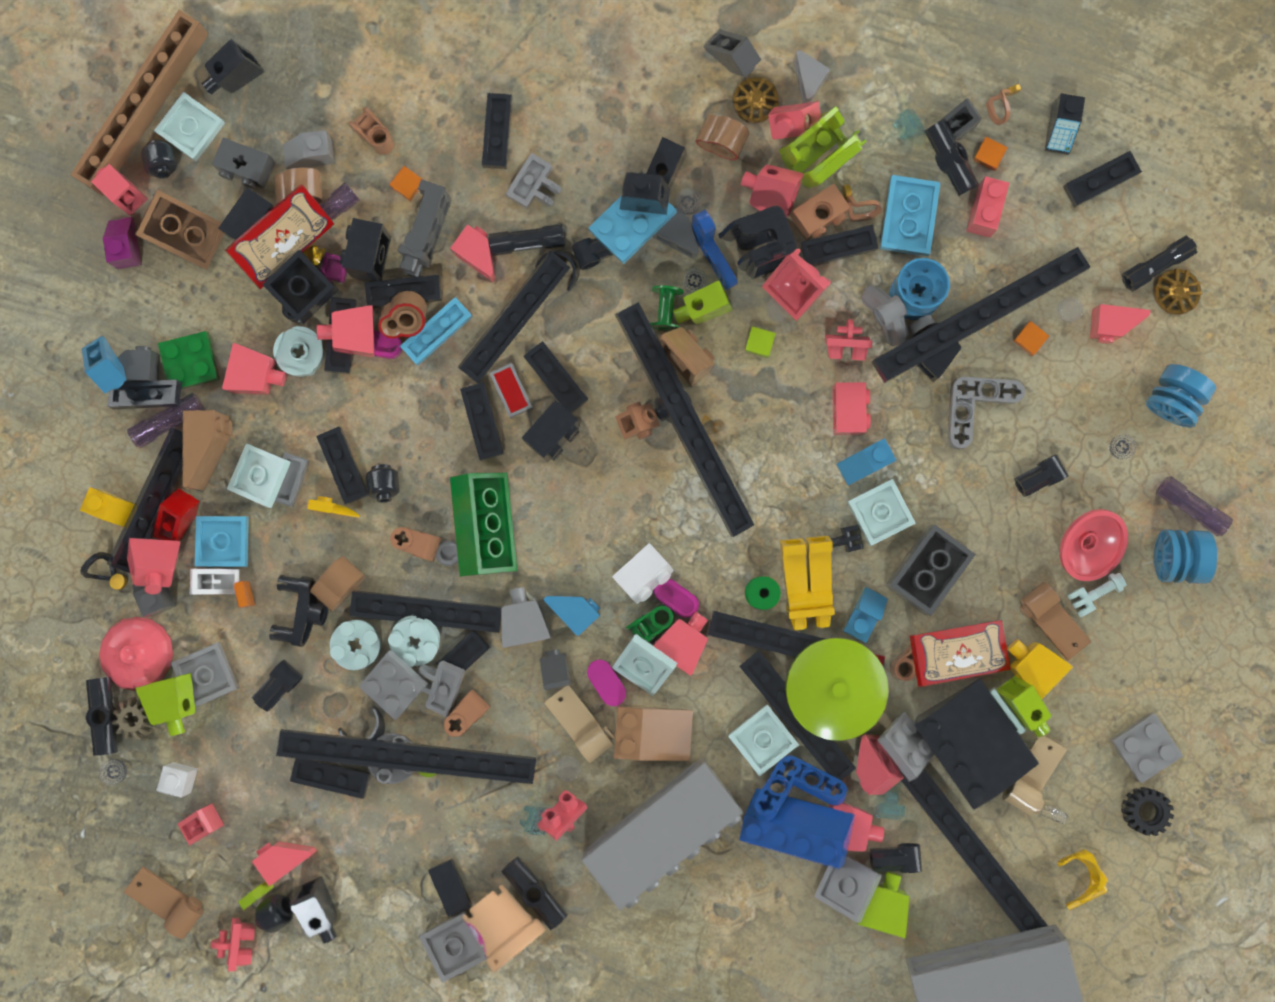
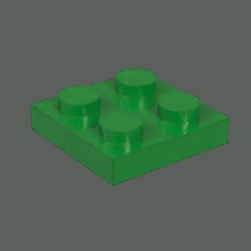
(189, 360)

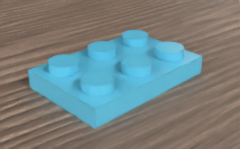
(910, 215)
(627, 231)

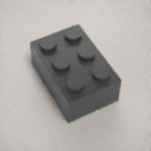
(930, 570)

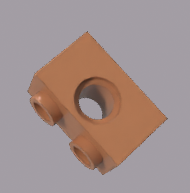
(828, 200)

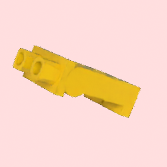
(818, 598)

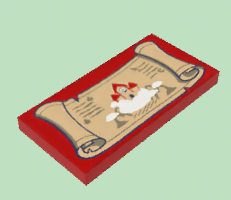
(280, 233)
(959, 653)

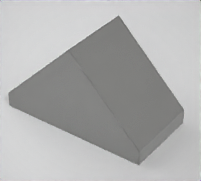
(810, 75)

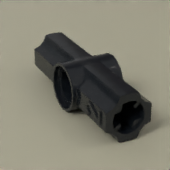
(951, 157)
(102, 733)
(545, 906)

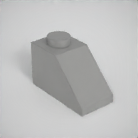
(309, 150)

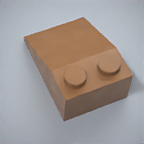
(180, 229)
(687, 355)
(204, 442)
(653, 733)

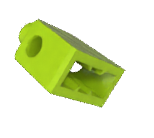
(714, 301)
(168, 702)
(1026, 705)
(888, 907)

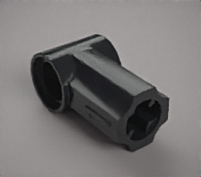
(590, 252)
(1046, 473)
(282, 680)
(903, 858)

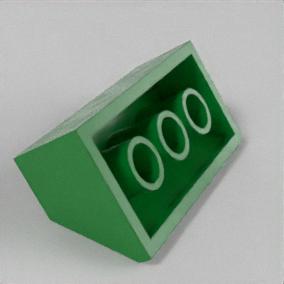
(483, 523)

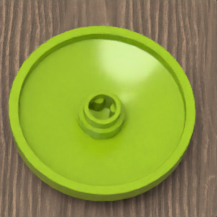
(837, 689)

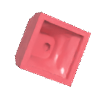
(796, 285)

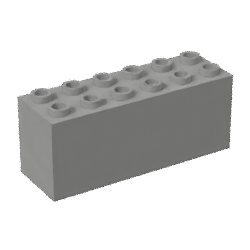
(661, 834)
(1002, 969)

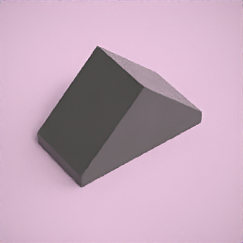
(962, 119)

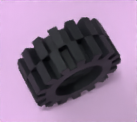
(1162, 811)

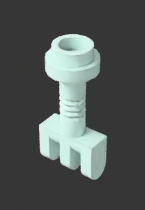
(1116, 582)

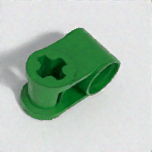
(649, 625)

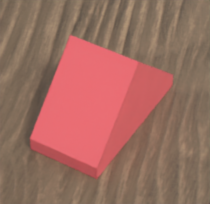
(200, 824)

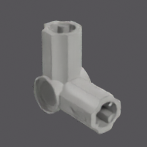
(889, 313)

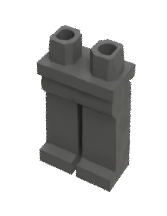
(426, 229)

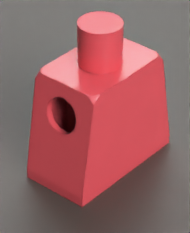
(791, 119)
(773, 188)
(350, 331)
(251, 372)
(152, 563)
(684, 642)
(862, 828)

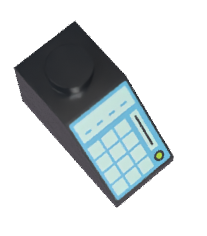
(1064, 123)

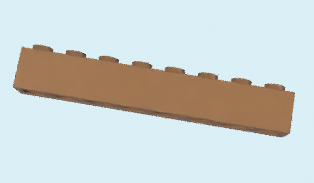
(142, 98)

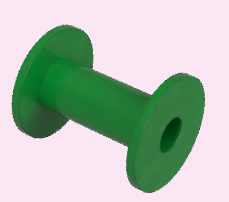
(665, 308)
(771, 597)

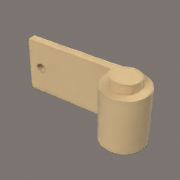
(579, 723)
(1026, 792)

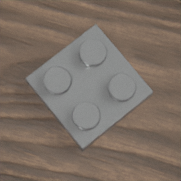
(209, 673)
(393, 684)
(906, 746)
(1146, 747)
(848, 888)
(452, 947)

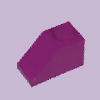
(121, 244)

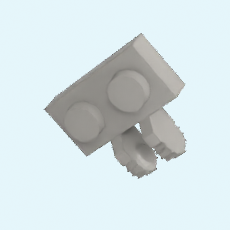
(530, 180)
(444, 688)

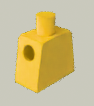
(1037, 666)

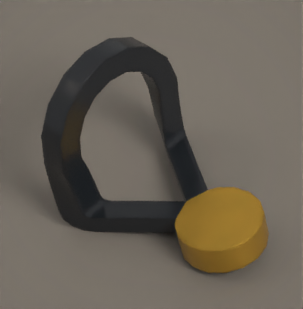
(116, 581)

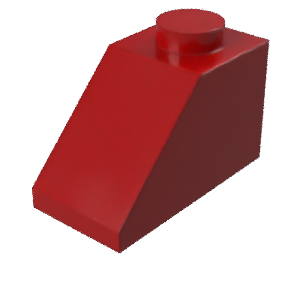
(175, 516)

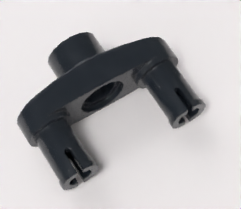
(307, 612)

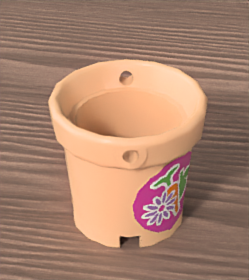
(502, 927)

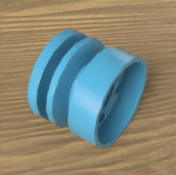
(923, 277)
(1181, 395)
(1185, 556)

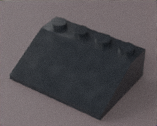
(976, 743)

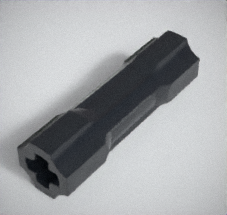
(509, 242)
(1144, 272)

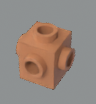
(637, 421)

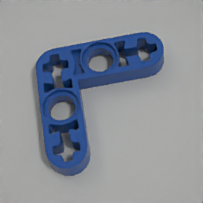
(704, 232)
(797, 778)

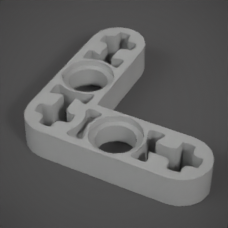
(968, 402)

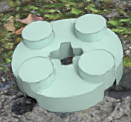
(286, 358)
(417, 628)
(349, 631)

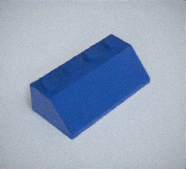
(801, 831)

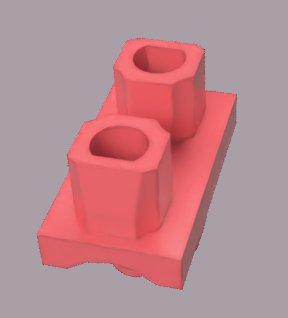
(858, 343)
(562, 816)
(236, 955)

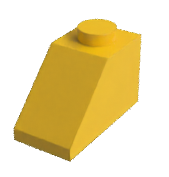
(107, 506)

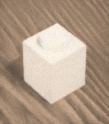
(177, 779)

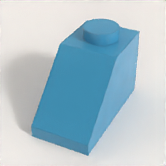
(103, 365)
(866, 462)
(574, 611)

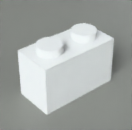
(643, 574)

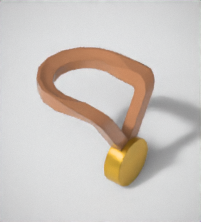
(1003, 93)
(847, 194)

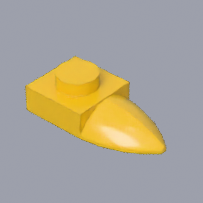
(325, 504)

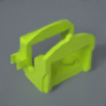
(815, 142)

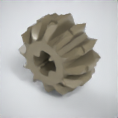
(129, 727)

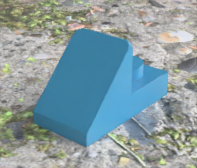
(865, 615)

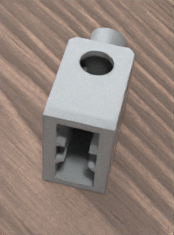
(523, 620)

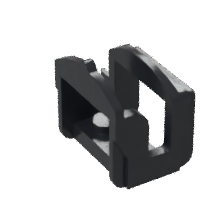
(755, 230)

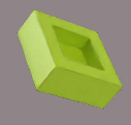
(760, 342)
(254, 895)

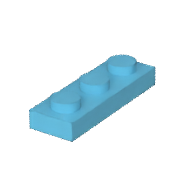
(437, 331)

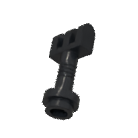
(847, 540)

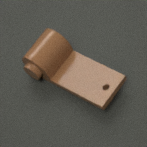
(1044, 609)
(166, 902)

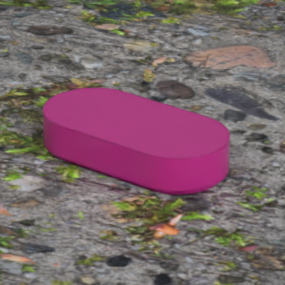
(386, 347)
(677, 598)
(606, 682)

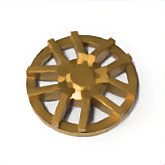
(755, 99)
(1177, 291)

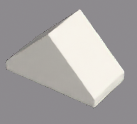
(213, 581)

